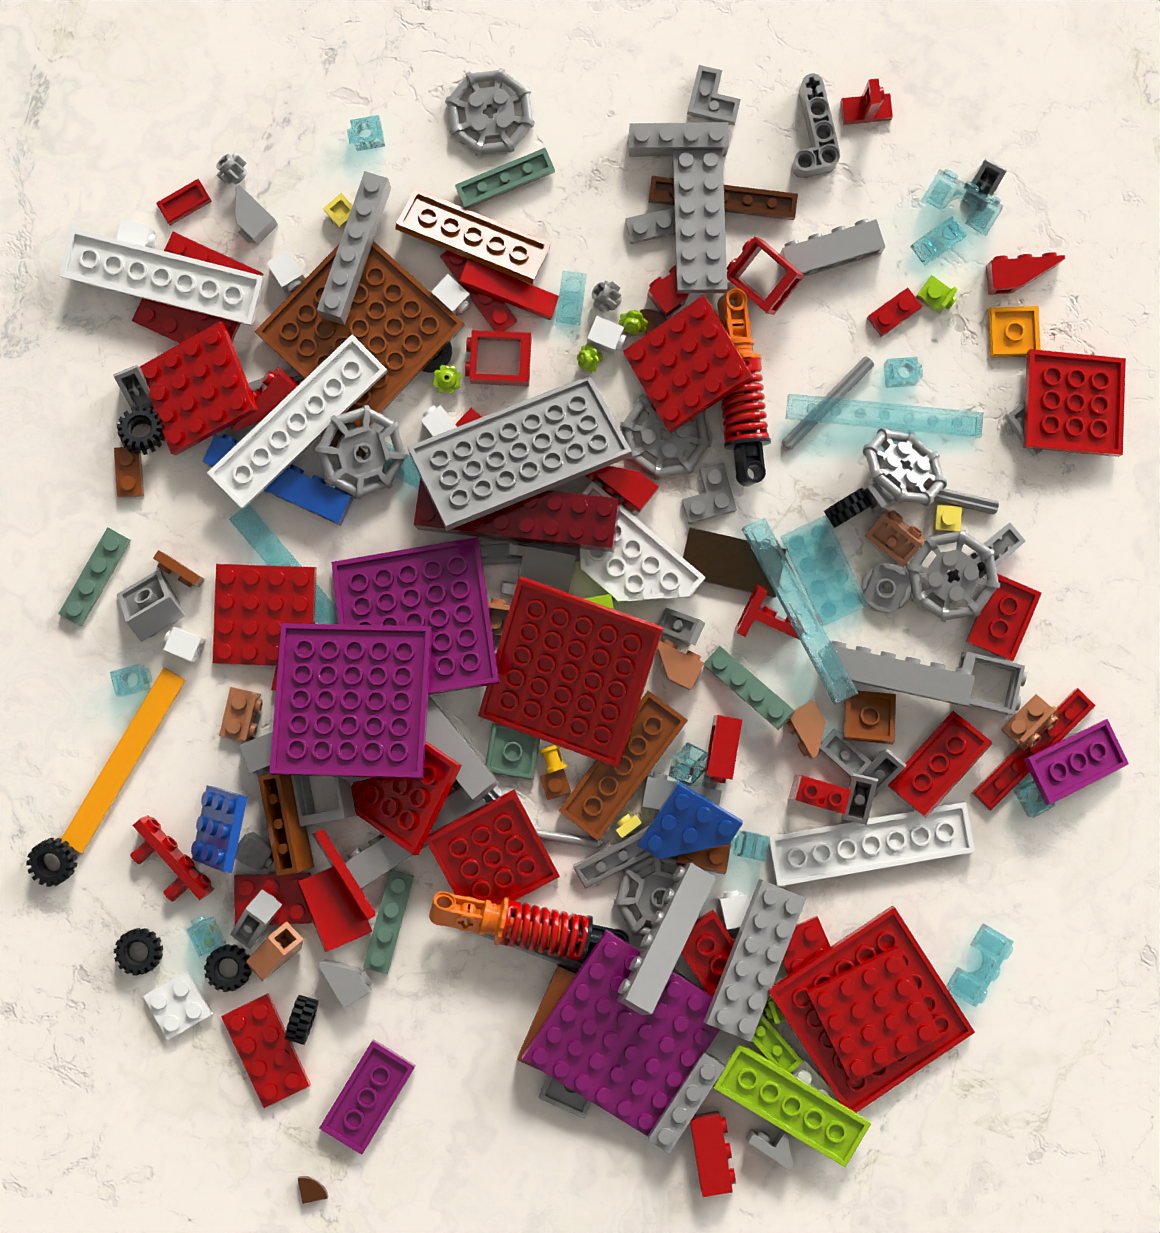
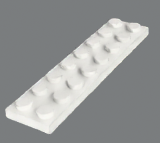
(161, 276)
(297, 422)
(878, 845)

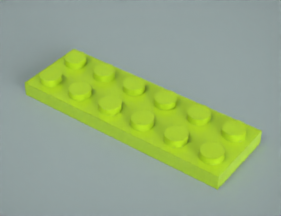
(792, 1104)

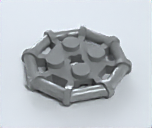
(479, 102)
(349, 445)
(664, 449)
(894, 477)
(967, 572)
(645, 892)

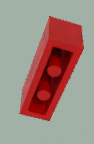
(712, 1154)

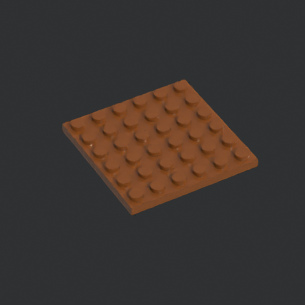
(388, 316)

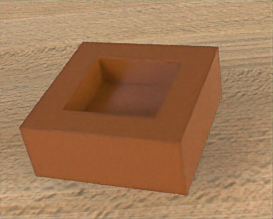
(555, 784)

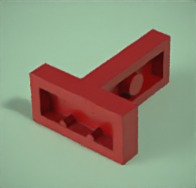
(869, 107)
(764, 615)

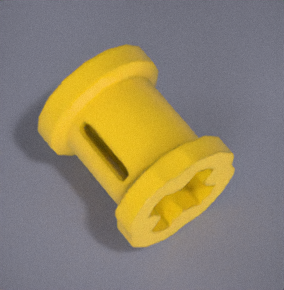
(553, 758)

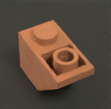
(678, 666)
(809, 727)
(275, 951)

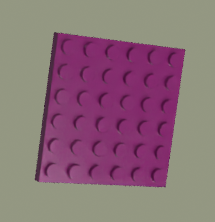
(427, 587)
(351, 701)
(612, 1052)

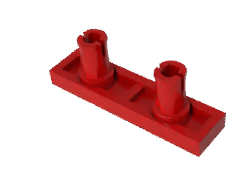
(180, 863)

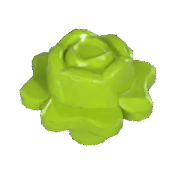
(633, 322)
(588, 358)
(447, 379)

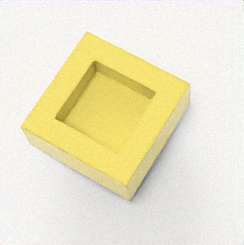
(339, 210)
(947, 518)
(627, 824)

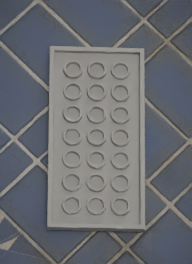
(519, 452)

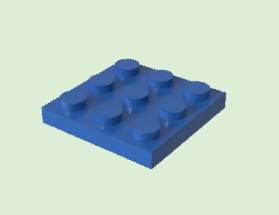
(218, 828)

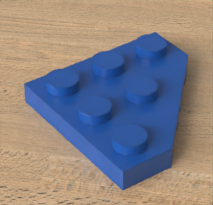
(688, 825)

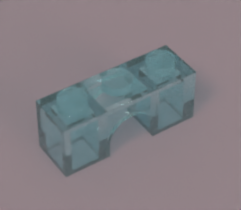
(983, 208)
(973, 985)

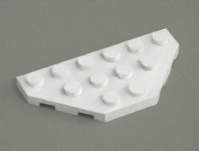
(641, 563)

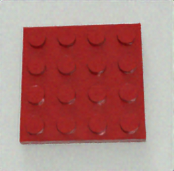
(181, 323)
(687, 364)
(198, 388)
(1074, 403)
(252, 606)
(407, 807)
(493, 852)
(873, 1014)

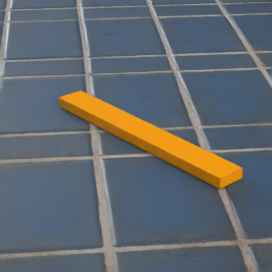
(123, 760)

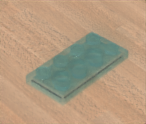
(824, 570)

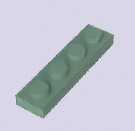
(505, 178)
(94, 577)
(749, 688)
(388, 921)

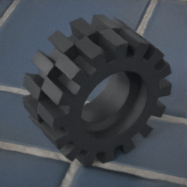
(140, 443)
(848, 507)
(42, 871)
(123, 955)
(214, 975)
(301, 1019)

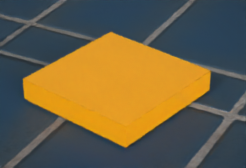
(1013, 330)

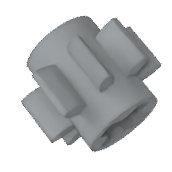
(231, 169)
(606, 296)

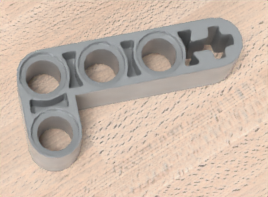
(815, 124)

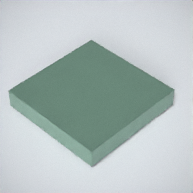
(512, 752)

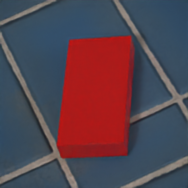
(183, 202)

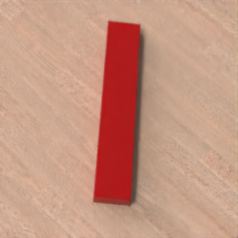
(1014, 768)

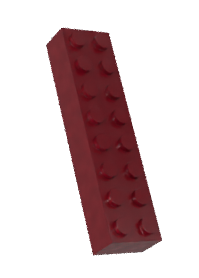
(542, 519)

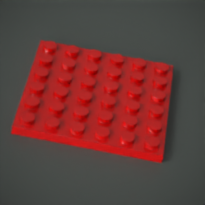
(570, 671)
(862, 944)

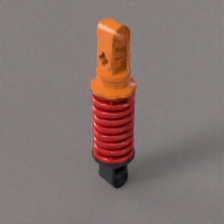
(742, 406)
(521, 924)

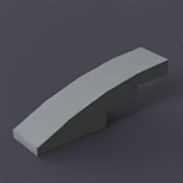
(1003, 544)

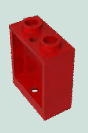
(783, 288)
(522, 379)
(723, 748)
(819, 794)

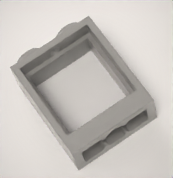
(1017, 680)
(306, 807)

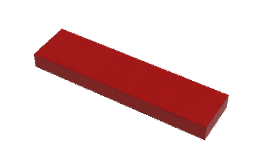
(508, 289)
(344, 874)

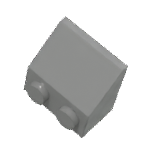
(150, 605)

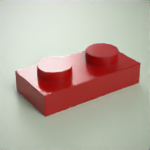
(894, 312)

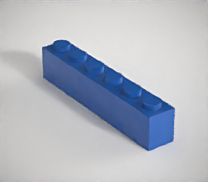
(293, 486)

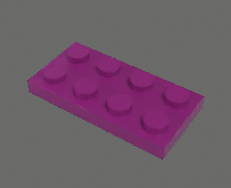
(1076, 762)
(367, 1096)

